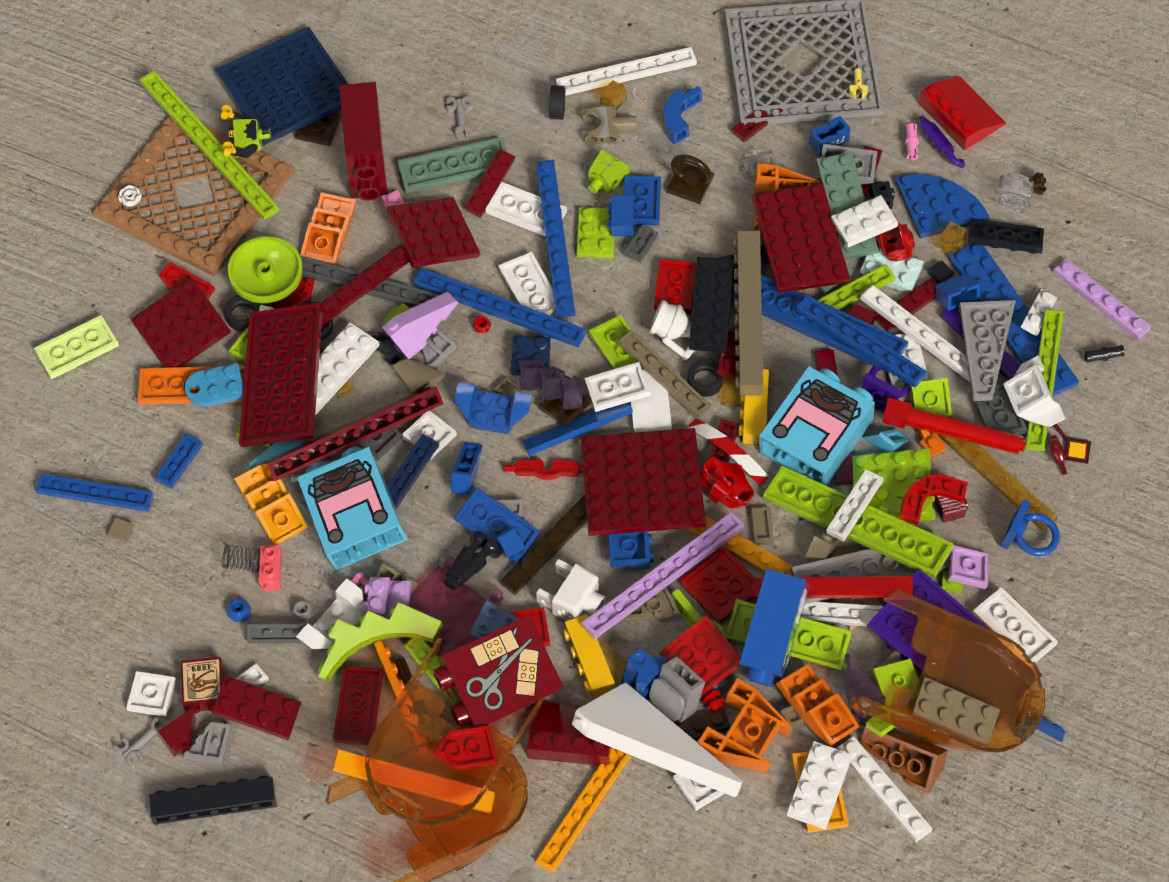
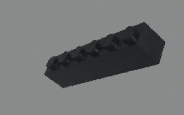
(212, 800)

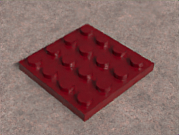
(432, 232)
(181, 325)

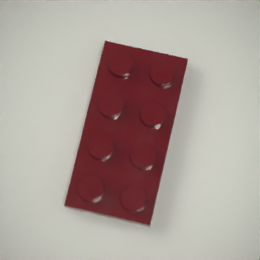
(358, 705)
(256, 707)

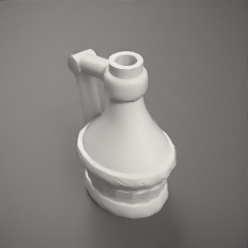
(672, 323)

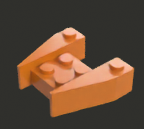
(774, 177)
(750, 732)

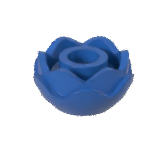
(238, 615)

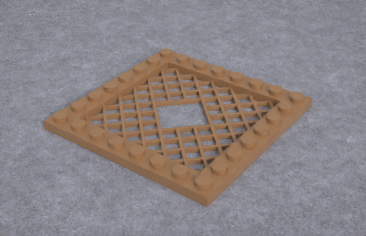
(206, 259)

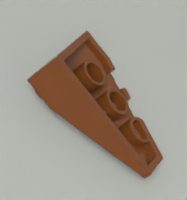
(909, 757)

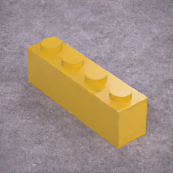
(754, 414)
(590, 658)

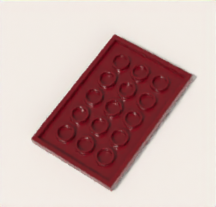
(800, 238)

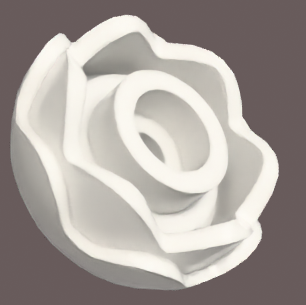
(129, 191)

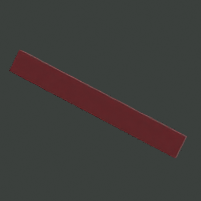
(826, 360)

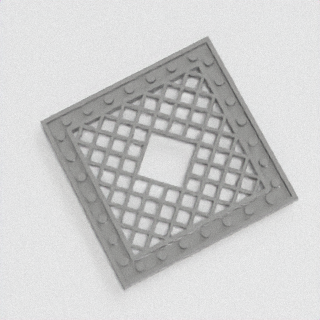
(849, 10)

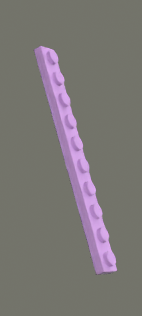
(662, 576)

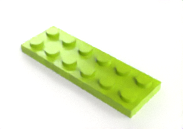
(813, 641)

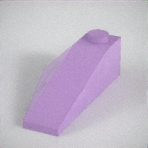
(413, 327)

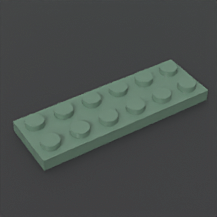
(448, 165)
(844, 192)

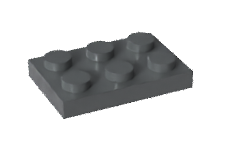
(1000, 413)

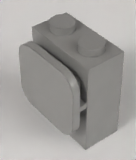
(676, 690)

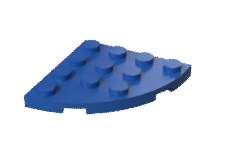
(936, 202)

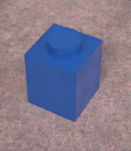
(511, 544)

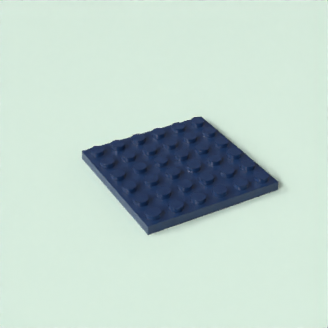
(285, 84)

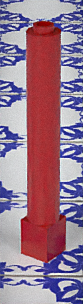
(900, 414)

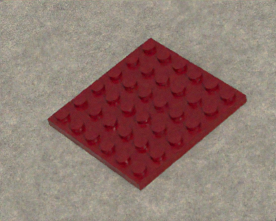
(642, 482)

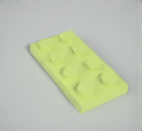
(76, 347)

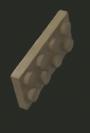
(955, 712)

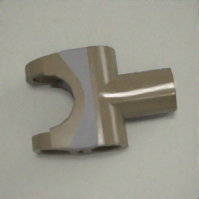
(608, 125)

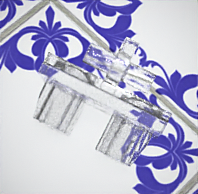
(749, 164)

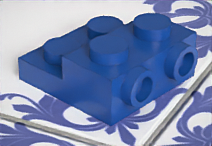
(631, 550)

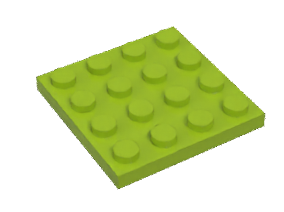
(898, 473)

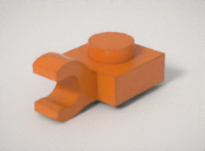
(932, 442)

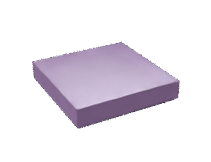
(968, 567)

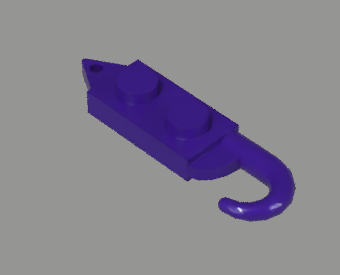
(940, 141)

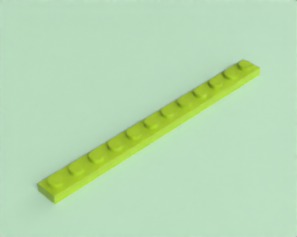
(209, 145)

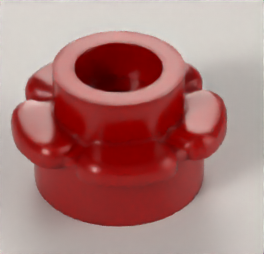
(481, 320)

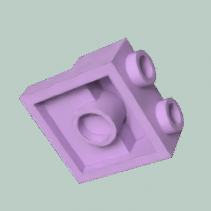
(385, 594)

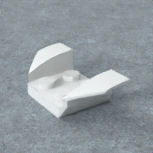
(1031, 395)
(347, 608)

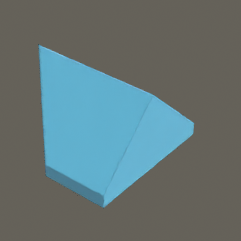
(888, 441)

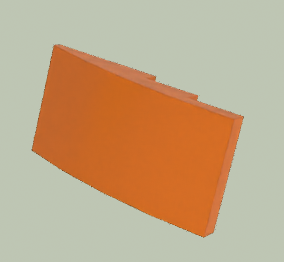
(328, 228)
(818, 705)

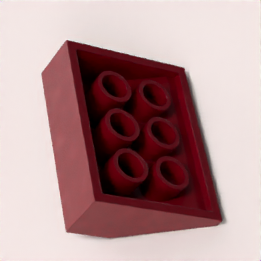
(556, 739)

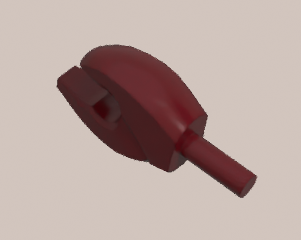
(1058, 453)

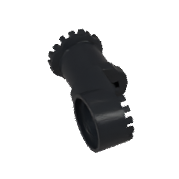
(388, 348)

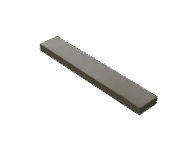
(664, 374)

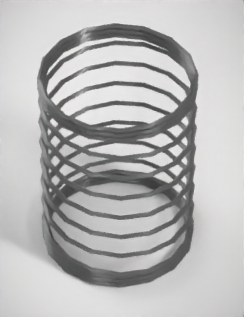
(228, 560)

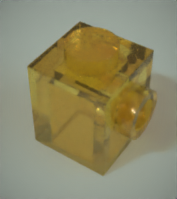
(952, 238)

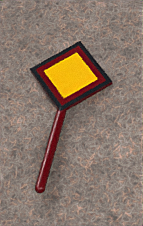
(1075, 449)

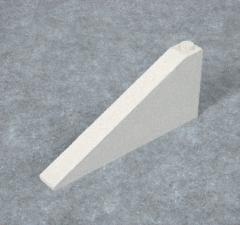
(639, 729)

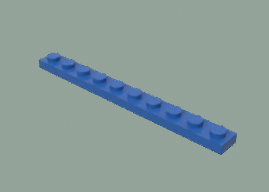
(555, 239)
(501, 308)

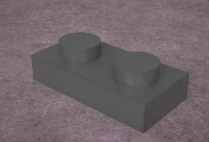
(641, 243)

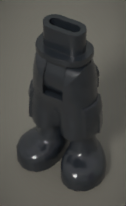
(470, 563)

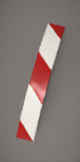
(731, 449)

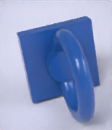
(1018, 526)

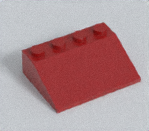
(960, 111)

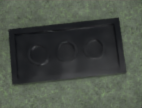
(1006, 236)

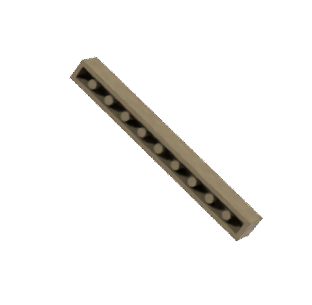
(750, 313)

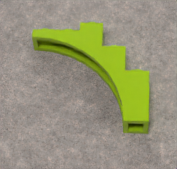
(373, 628)

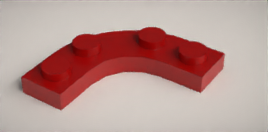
(927, 487)

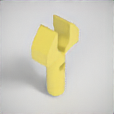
(858, 85)

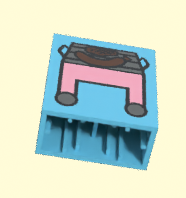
(817, 425)
(351, 507)

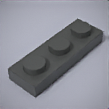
(274, 632)

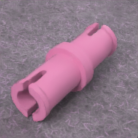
(911, 141)

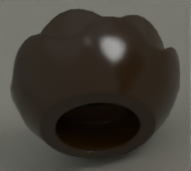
(1039, 182)

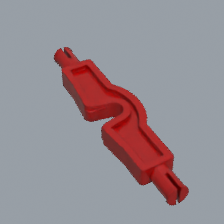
(536, 468)

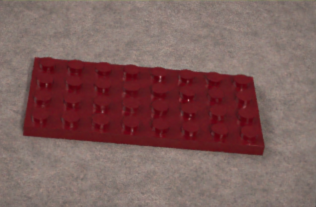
(281, 375)

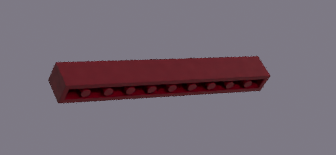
(351, 433)

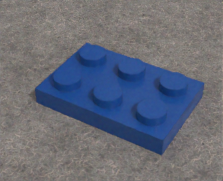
(646, 198)

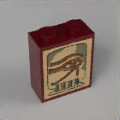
(201, 683)

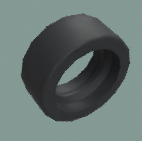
(557, 102)
(231, 305)
(704, 365)

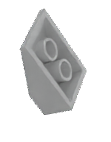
(864, 160)

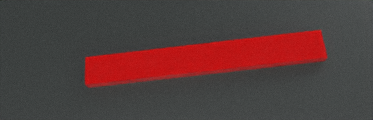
(849, 586)

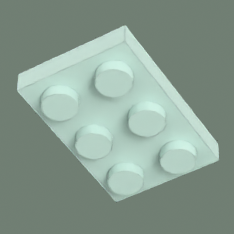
(905, 271)

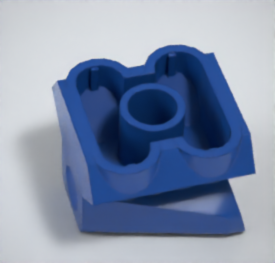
(642, 671)

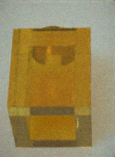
(613, 95)

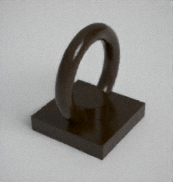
(688, 180)

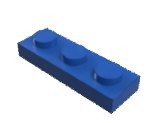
(178, 461)

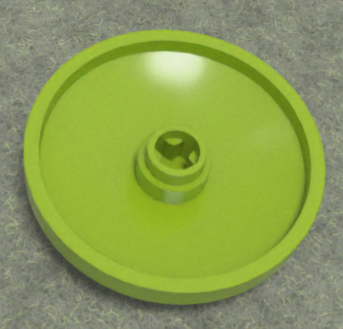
(265, 269)

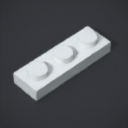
(1034, 319)

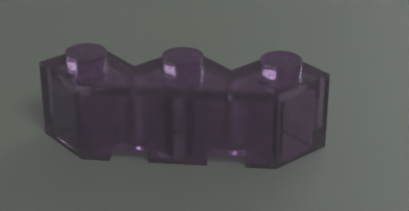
(551, 382)

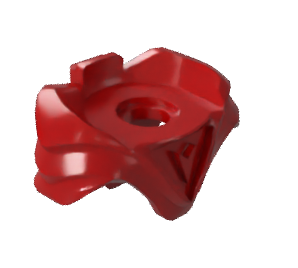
(902, 247)
(721, 489)

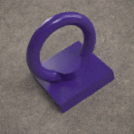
(881, 390)

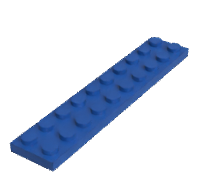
(996, 287)
(782, 309)

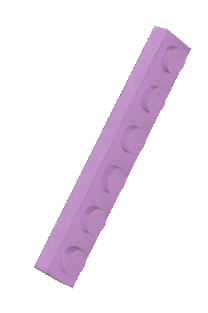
(1102, 299)

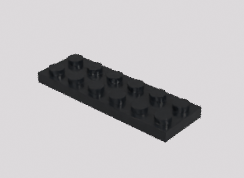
(711, 304)

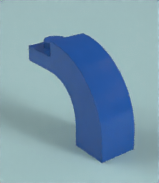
(674, 125)

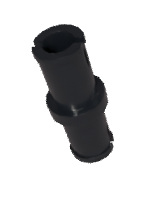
(1104, 353)

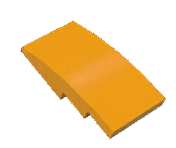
(271, 505)

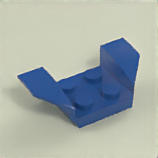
(491, 410)

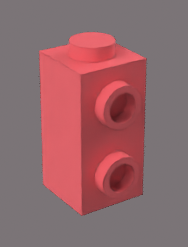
(270, 567)

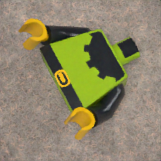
(244, 134)

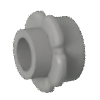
(302, 605)

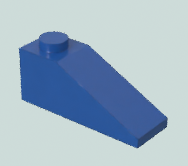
(466, 468)

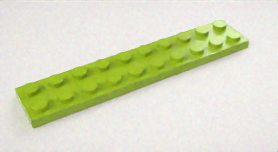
(873, 529)

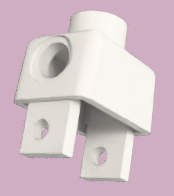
(576, 595)

